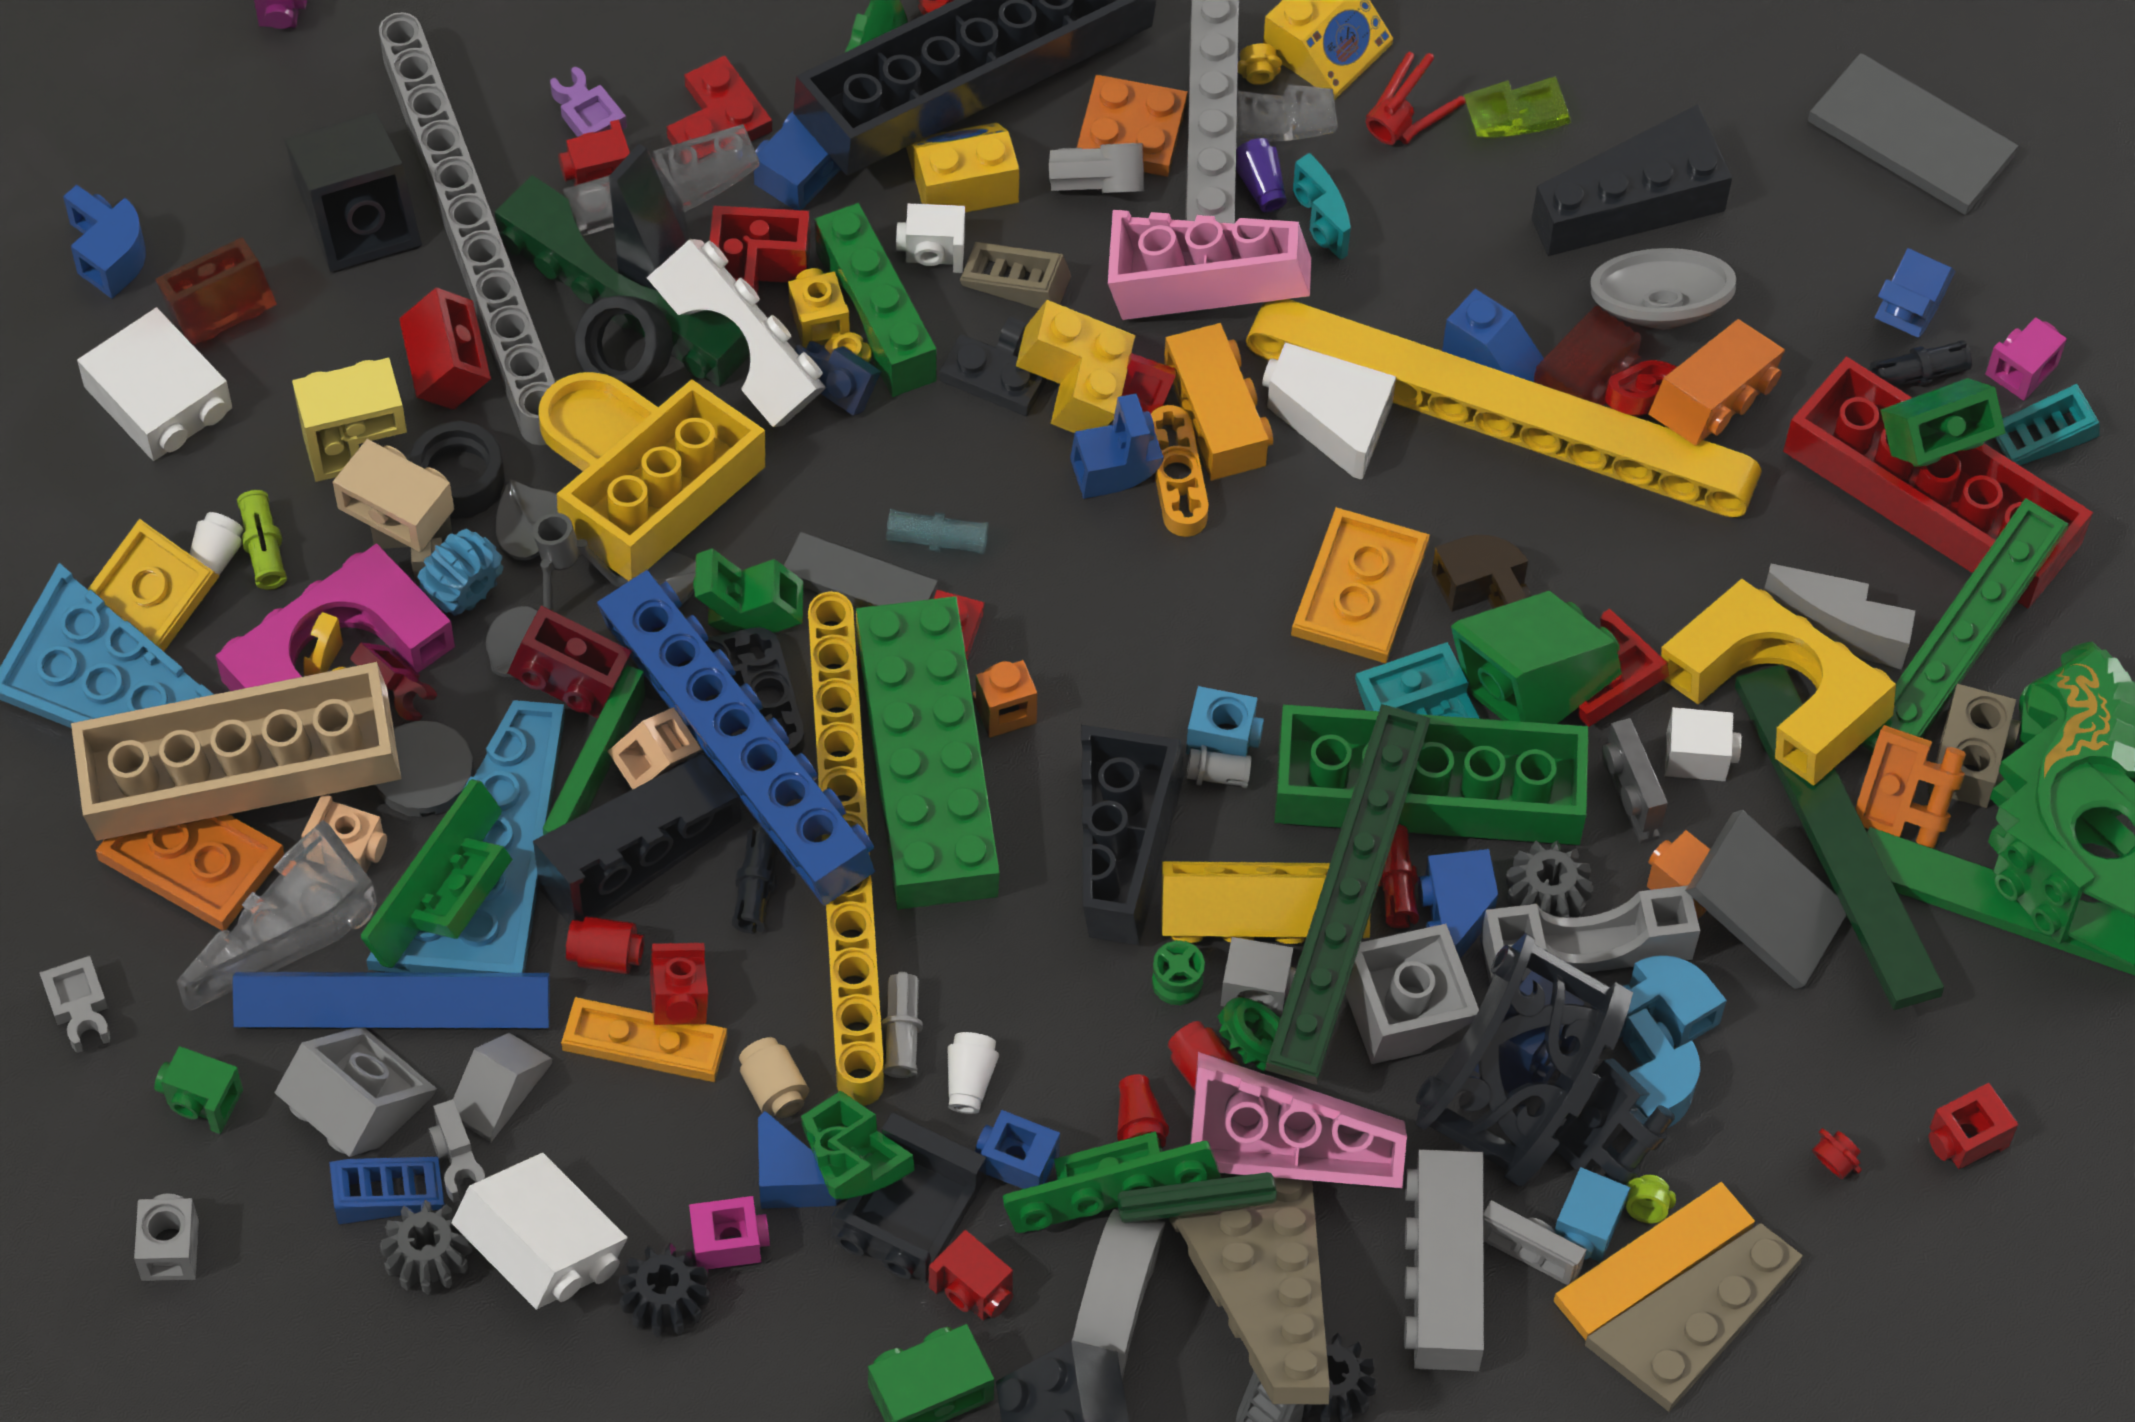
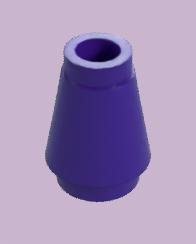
(1261, 173)

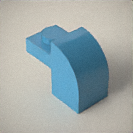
(1676, 996)
(1663, 1071)

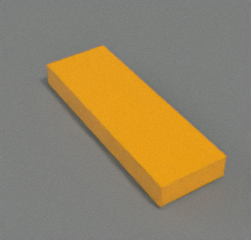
(634, 1040)

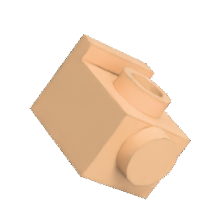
(653, 748)
(362, 830)

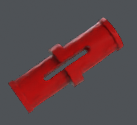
(1399, 883)

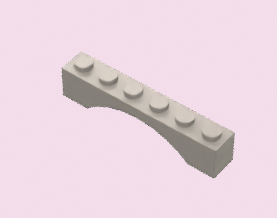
(1212, 110)

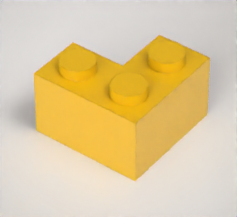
(1082, 357)

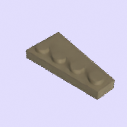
(1690, 1321)

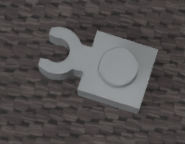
(76, 998)

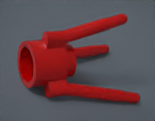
(1393, 114)

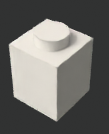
(1701, 744)

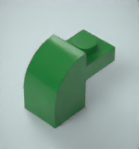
(748, 598)

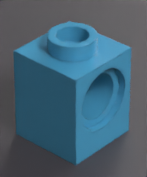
(1222, 707)
(1592, 1212)

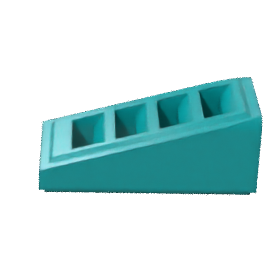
(2068, 400)

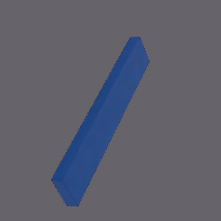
(391, 1000)

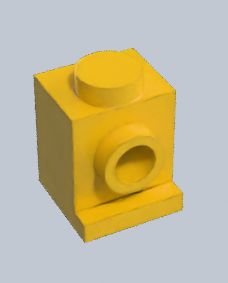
(818, 300)

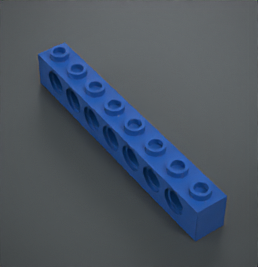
(825, 866)

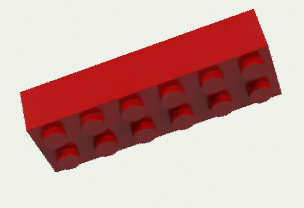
(1950, 504)

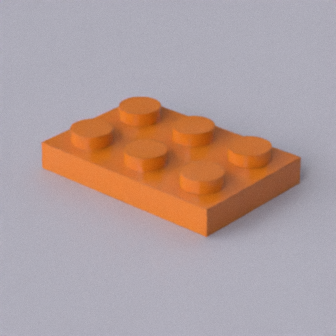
(197, 864)

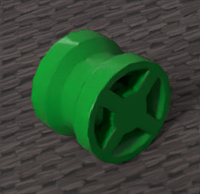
(1173, 960)

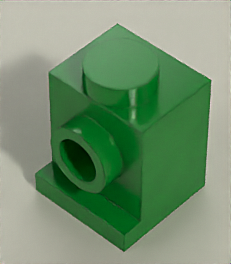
(200, 1087)

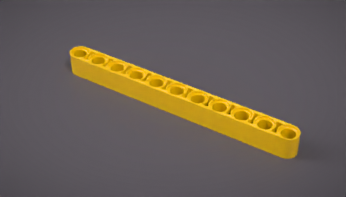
(1520, 410)
(854, 908)

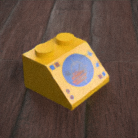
(1327, 39)
(966, 168)

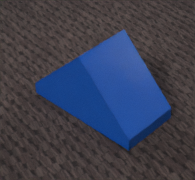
(788, 1169)

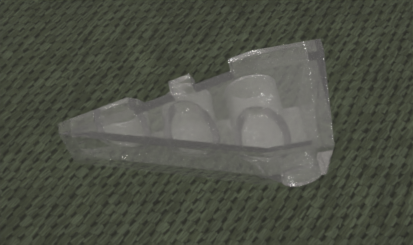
(305, 909)

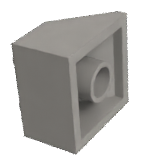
(1409, 993)
(353, 1090)

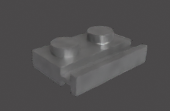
(1635, 780)

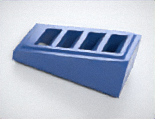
(368, 1170)

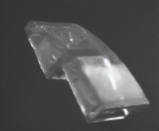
(1295, 115)

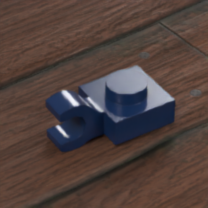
(845, 375)

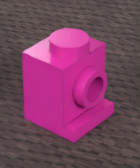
(2026, 358)
(724, 1218)

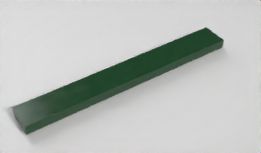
(1845, 852)
(1348, 895)

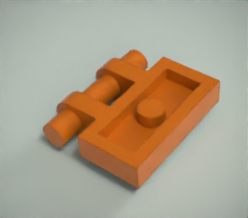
(1892, 782)

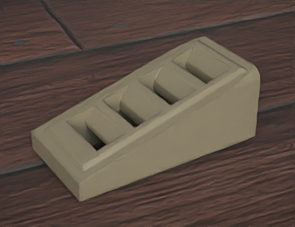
(1046, 282)

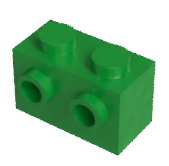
(1943, 422)
(932, 1379)

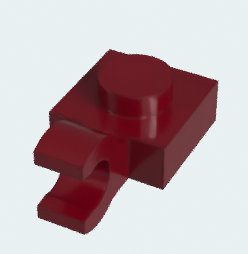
(397, 677)

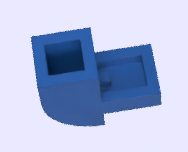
(111, 242)
(1914, 293)
(1117, 454)

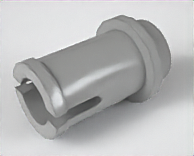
(1218, 767)

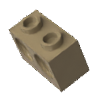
(1982, 746)

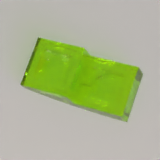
(1524, 110)

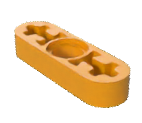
(1170, 488)

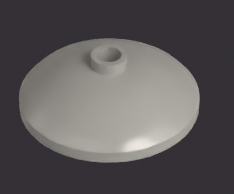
(1663, 287)

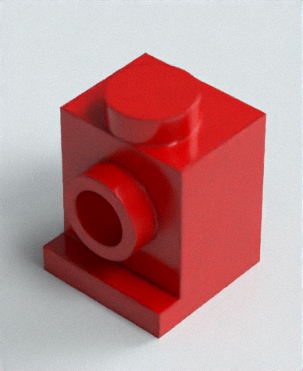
(594, 154)
(678, 983)
(1975, 1113)
(972, 1277)

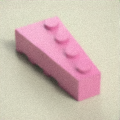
(1203, 263)
(1291, 1130)

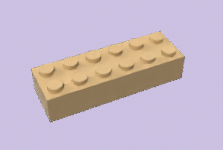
(235, 751)

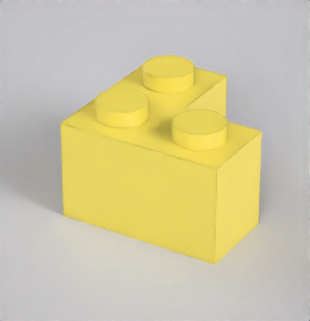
(344, 410)

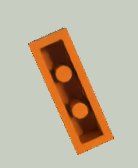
(1718, 382)

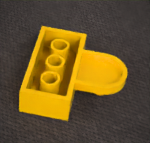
(645, 466)

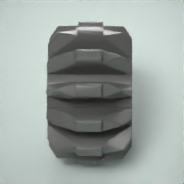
(1567, 880)
(430, 1263)

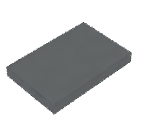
(1767, 899)

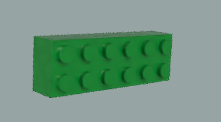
(927, 753)
(1468, 781)

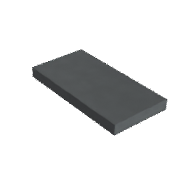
(1913, 133)

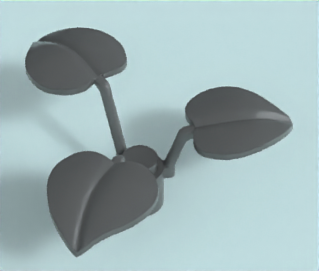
(532, 526)

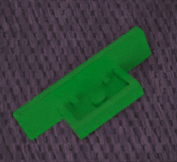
(444, 879)
(1095, 1177)

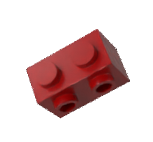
(444, 348)

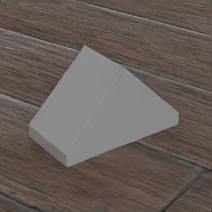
(497, 1083)

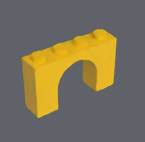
(1753, 629)

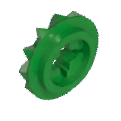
(1237, 1020)

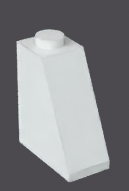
(1330, 403)

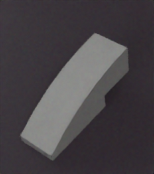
(1843, 614)

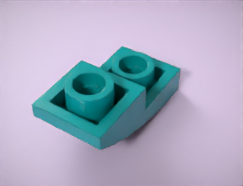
(1329, 215)

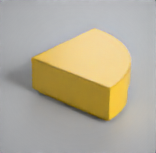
(327, 646)

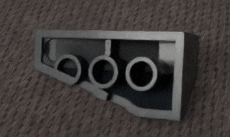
(645, 216)

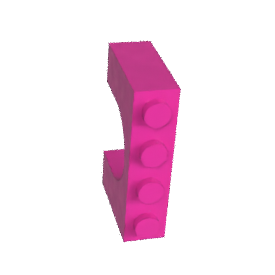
(364, 595)

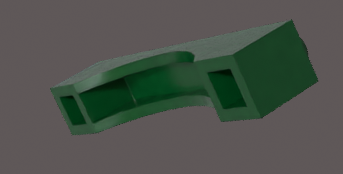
(542, 229)

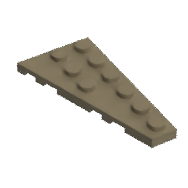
(1268, 1280)

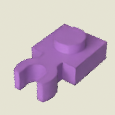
(584, 108)

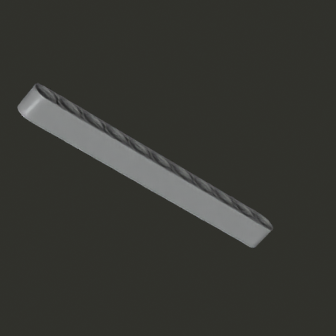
(464, 203)

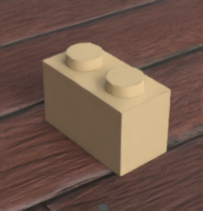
(394, 494)

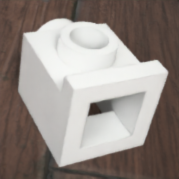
(933, 235)

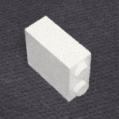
(155, 384)
(540, 1231)

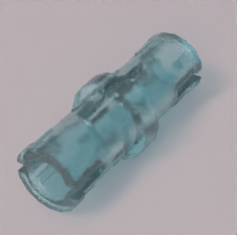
(937, 531)

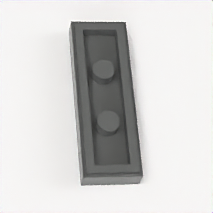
(857, 576)

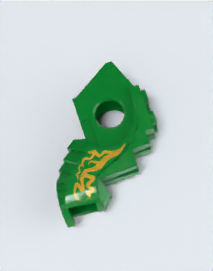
(2067, 793)

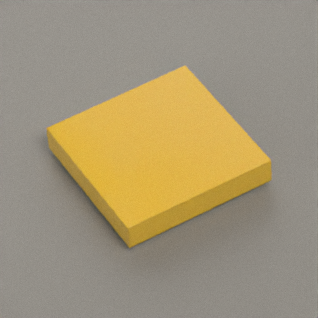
(153, 584)

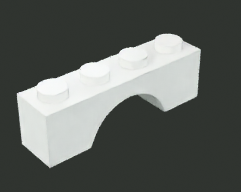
(778, 377)

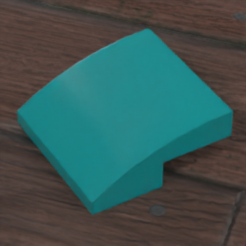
(1419, 683)

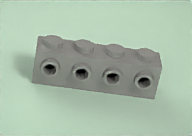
(1447, 1260)

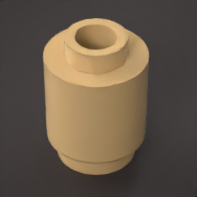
(773, 1078)

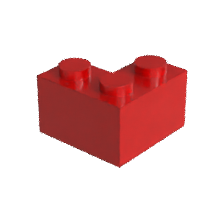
(762, 242)

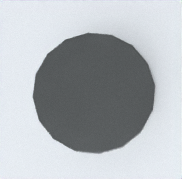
(432, 767)

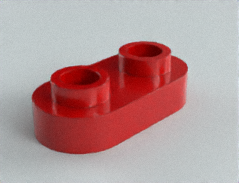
(1636, 387)

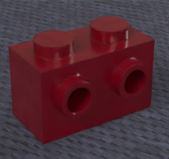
(568, 662)

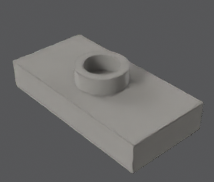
(1532, 1243)

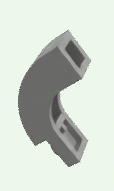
(1117, 1284)

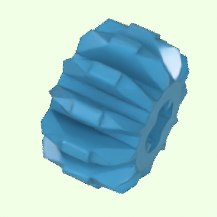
(460, 571)

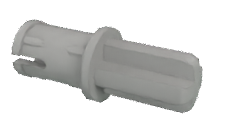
(902, 1025)

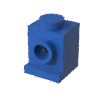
(1023, 1138)

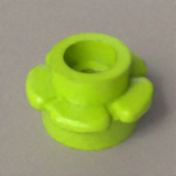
(1649, 1199)

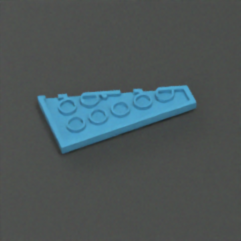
(86, 661)
(521, 780)

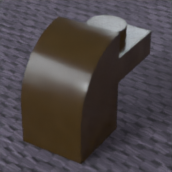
(1480, 570)

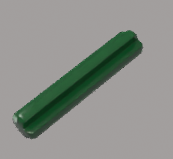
(1197, 1197)

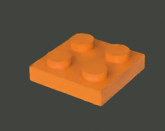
(1135, 113)

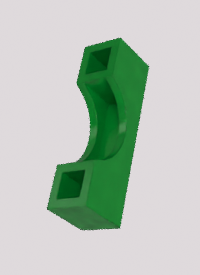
(892, 325)

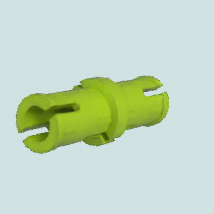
(268, 563)

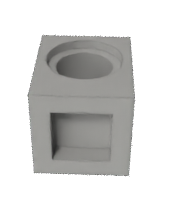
(1258, 973)
(169, 1258)

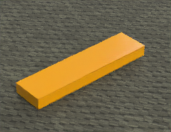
(1654, 1259)

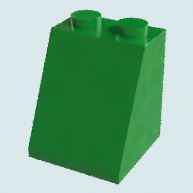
(1535, 658)

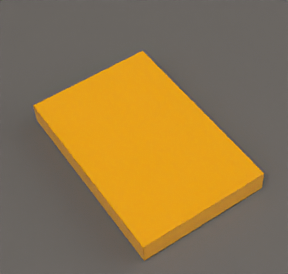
(1360, 585)

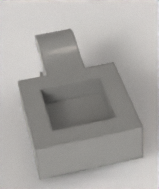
(452, 1140)

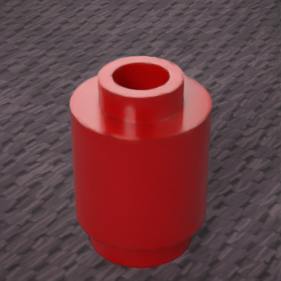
(604, 945)
(1194, 1039)

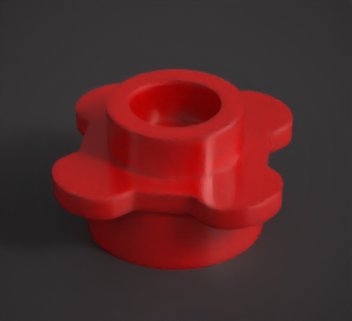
(1837, 1153)

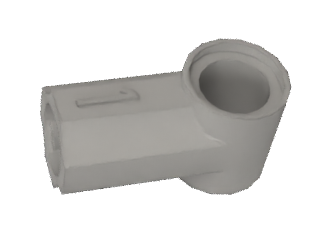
(1105, 168)

